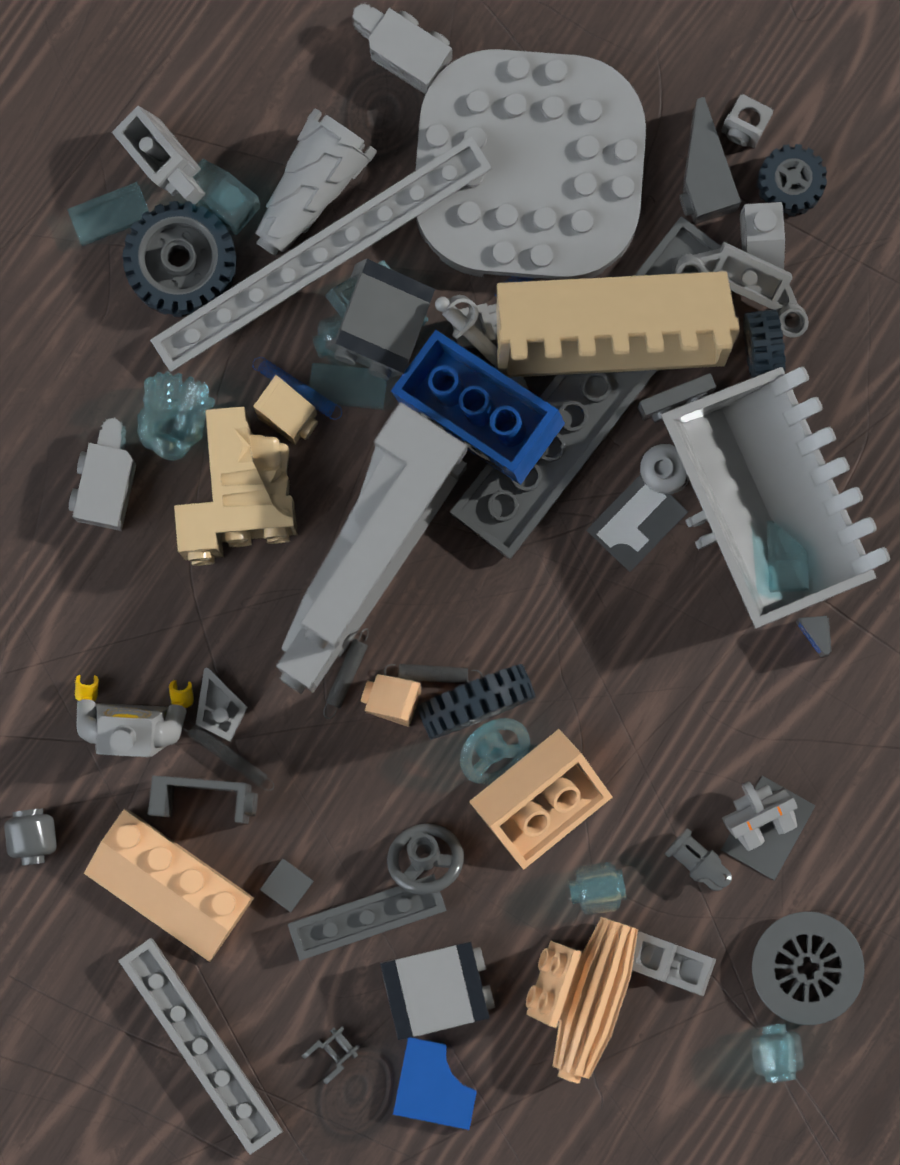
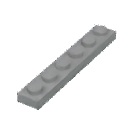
(200, 1046)

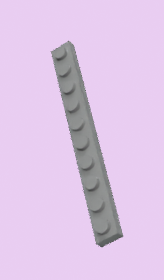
(321, 254)

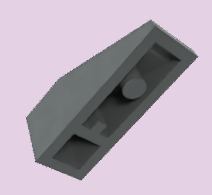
(707, 179)

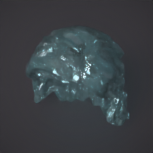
(173, 414)

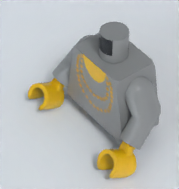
(130, 728)

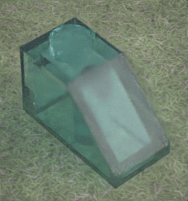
(226, 196)

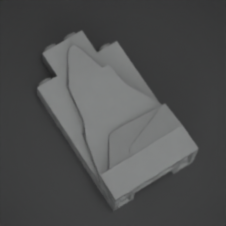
(401, 494)

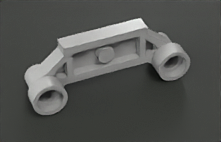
(754, 280)

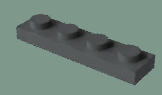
(363, 919)

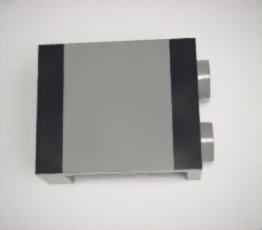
(436, 990)

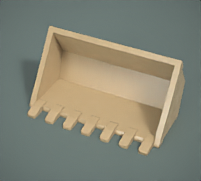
(614, 324)

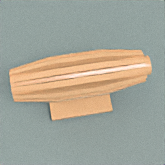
(583, 995)

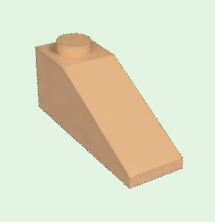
(391, 698)

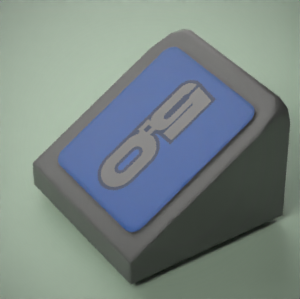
(817, 632)

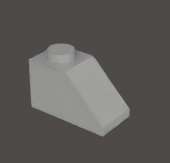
(764, 232)

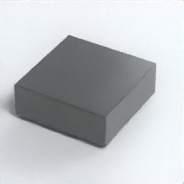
(286, 885)

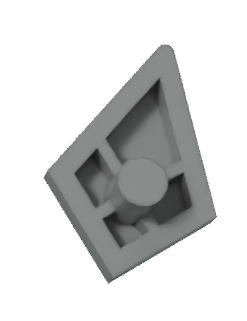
(218, 707)

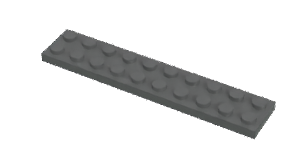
(590, 406)

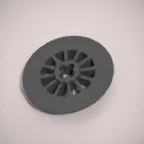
(850, 970)

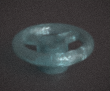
(492, 748)

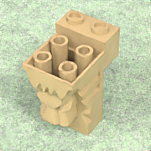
(247, 491)

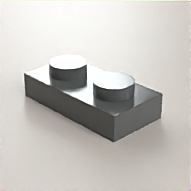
(676, 397)

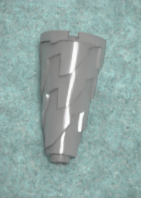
(313, 177)

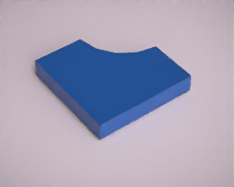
(430, 1089)

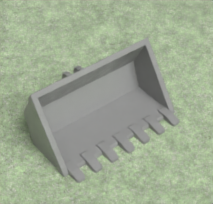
(761, 464)

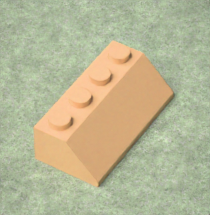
(168, 884)

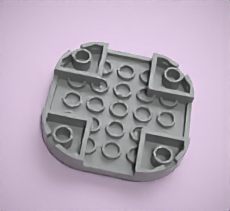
(562, 160)

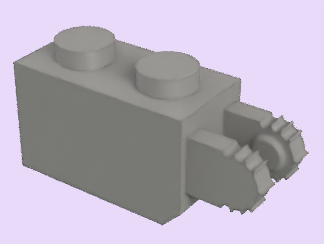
(402, 45)
(105, 479)

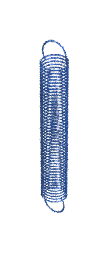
(304, 390)

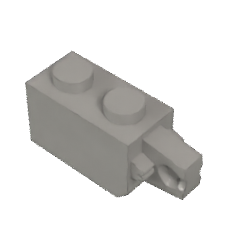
(159, 154)

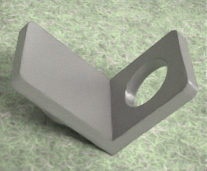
(741, 131)

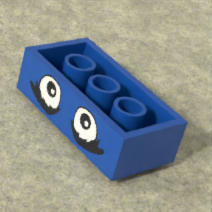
(479, 406)

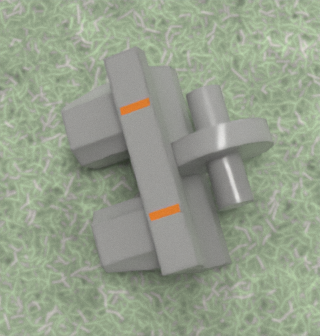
(757, 809)

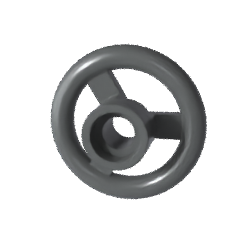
(419, 843)

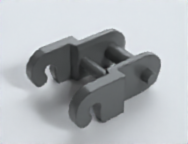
(344, 1044)

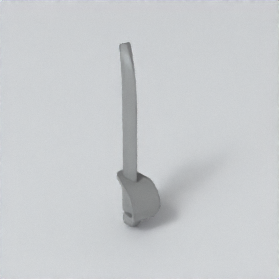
(465, 326)

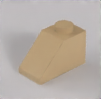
(286, 411)

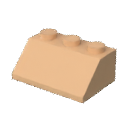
(541, 799)

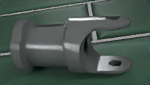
(703, 864)

